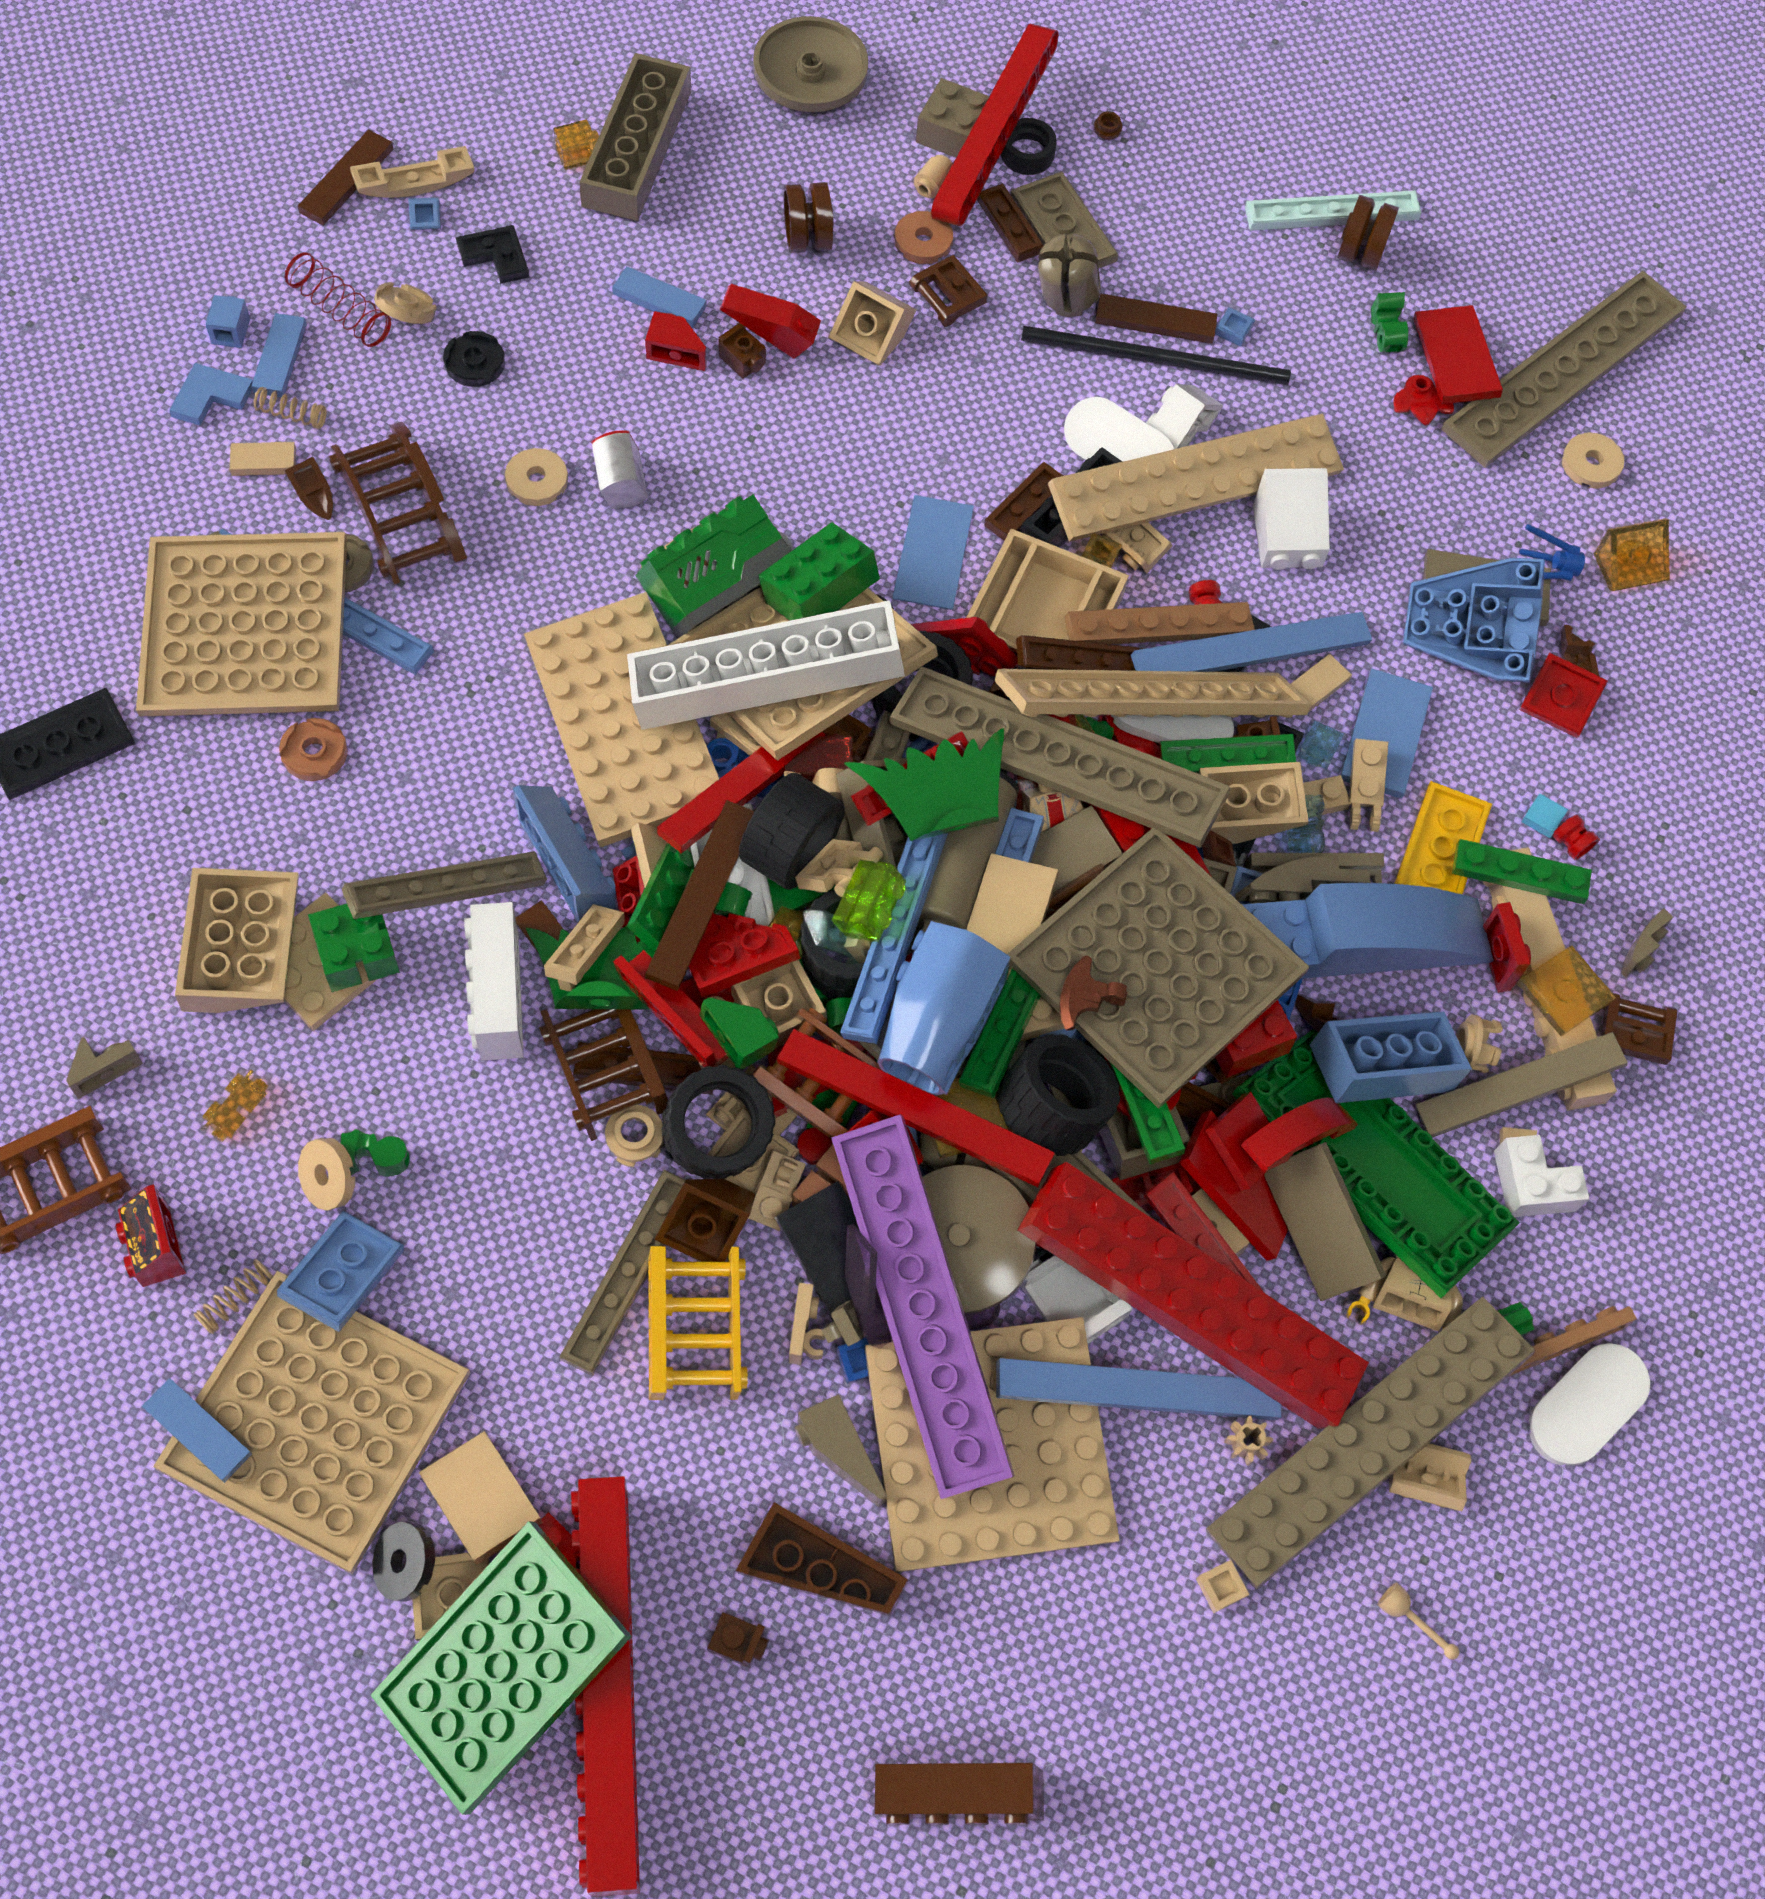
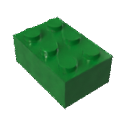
(819, 574)

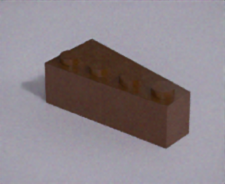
(814, 1562)
(959, 1792)

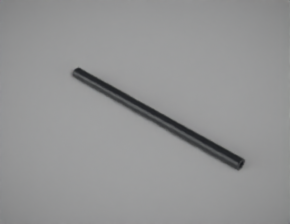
(1156, 355)

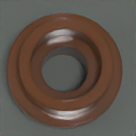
(1108, 125)

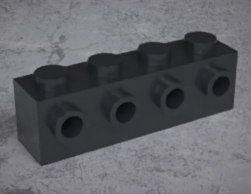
(1046, 522)

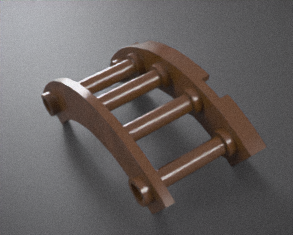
(420, 479)

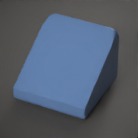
(424, 213)

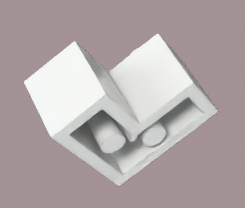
(1184, 414)
(1532, 1187)

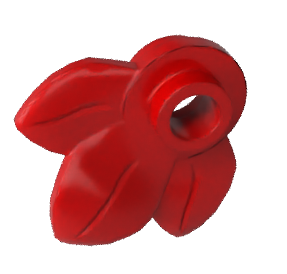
(1421, 398)

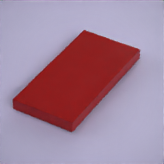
(1457, 354)
(1250, 1210)

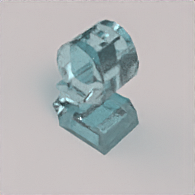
(1311, 836)

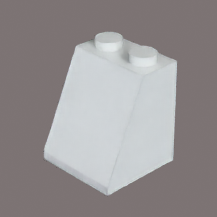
(1292, 518)

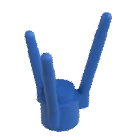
(1567, 562)

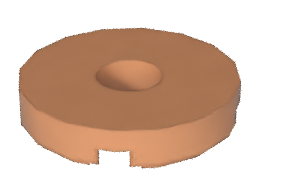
(921, 251)
(318, 765)

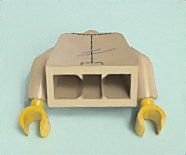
(1408, 1297)

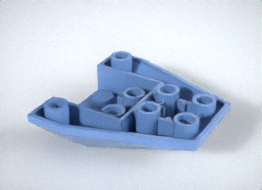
(1480, 617)

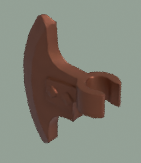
(1085, 994)

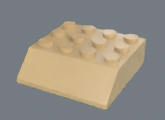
(1036, 587)

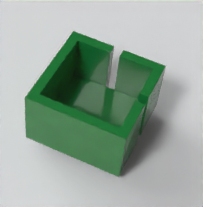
(349, 941)

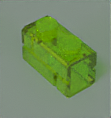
(869, 900)

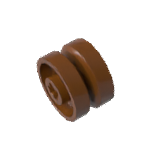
(808, 217)
(1367, 232)

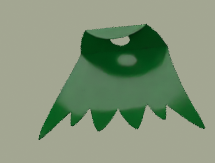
(940, 793)
(601, 983)

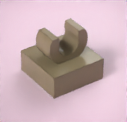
(844, 1325)

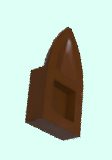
(311, 487)

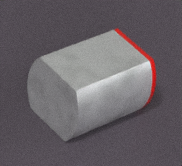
(619, 469)

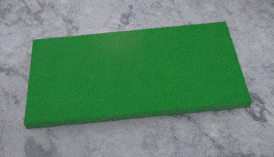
(1395, 1174)

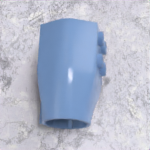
(941, 1006)

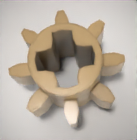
(1255, 1448)

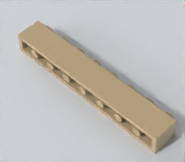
(1545, 942)

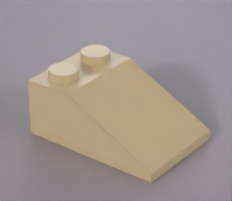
(1260, 800)

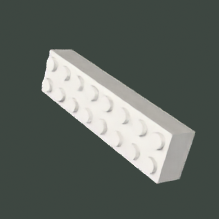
(765, 665)

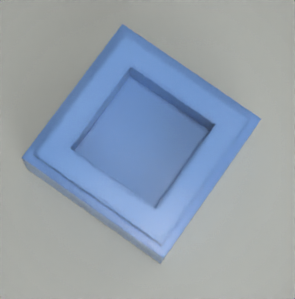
(1234, 326)

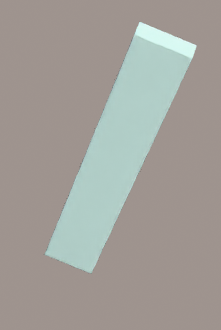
(1324, 210)

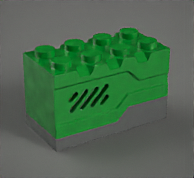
(712, 564)

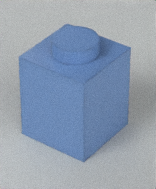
(227, 321)

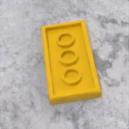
(1440, 823)

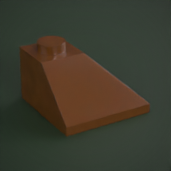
(706, 1218)

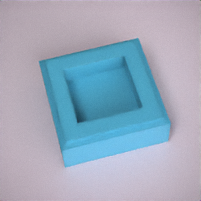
(1544, 815)

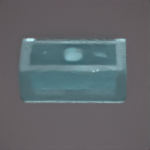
(825, 932)

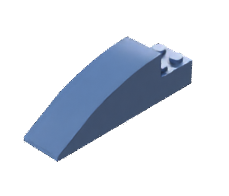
(1378, 928)

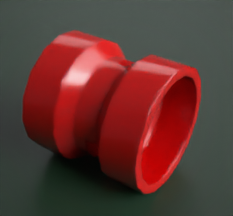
(1205, 592)
(1576, 837)

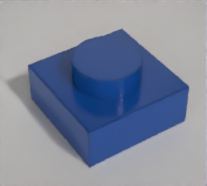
(853, 1361)

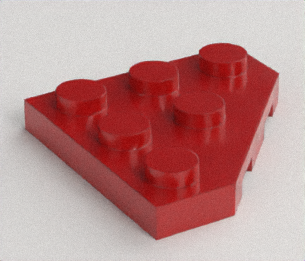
(980, 644)
(739, 950)

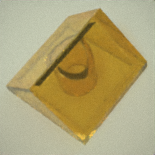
(1635, 554)

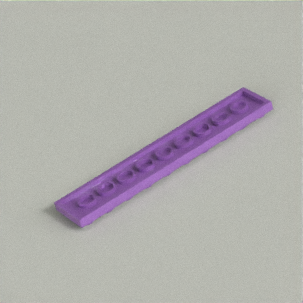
(923, 1308)

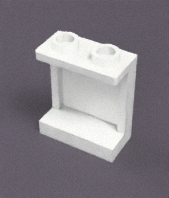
(1066, 1293)

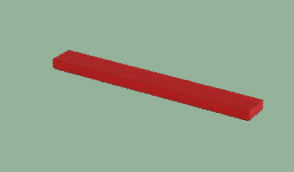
(919, 1108)

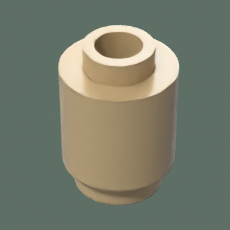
(932, 176)

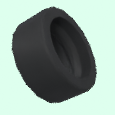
(1030, 163)

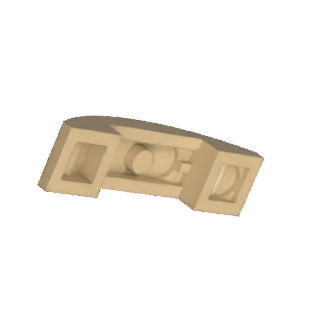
(413, 179)

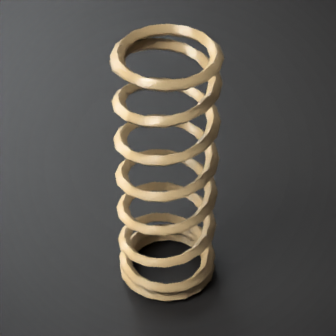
(315, 410)
(211, 1325)

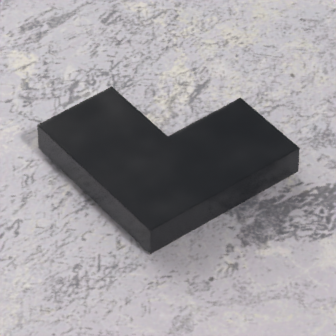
(495, 245)

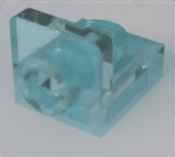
(1320, 745)

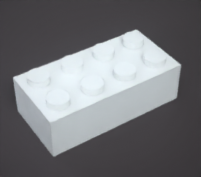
(494, 981)

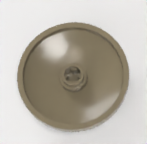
(810, 64)
(979, 1232)

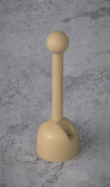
(1397, 1603)

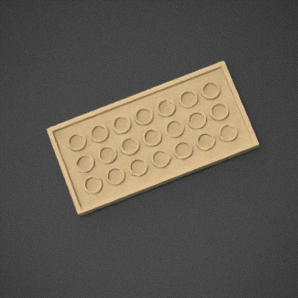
(618, 767)

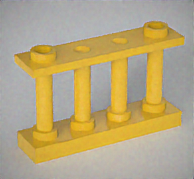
(665, 1341)

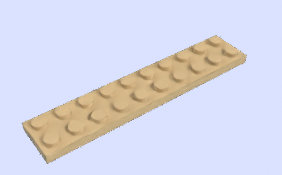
(1188, 477)
(1150, 693)

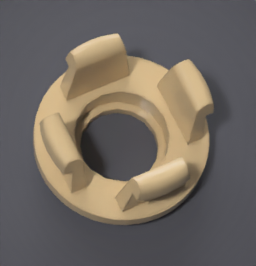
(1473, 1040)
(631, 1152)

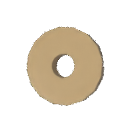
(405, 303)
(1596, 446)
(533, 462)
(312, 1167)

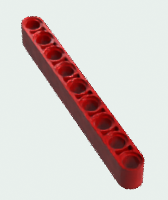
(994, 125)

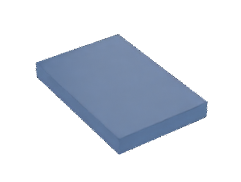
(340, 1271)

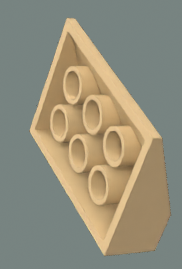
(236, 939)

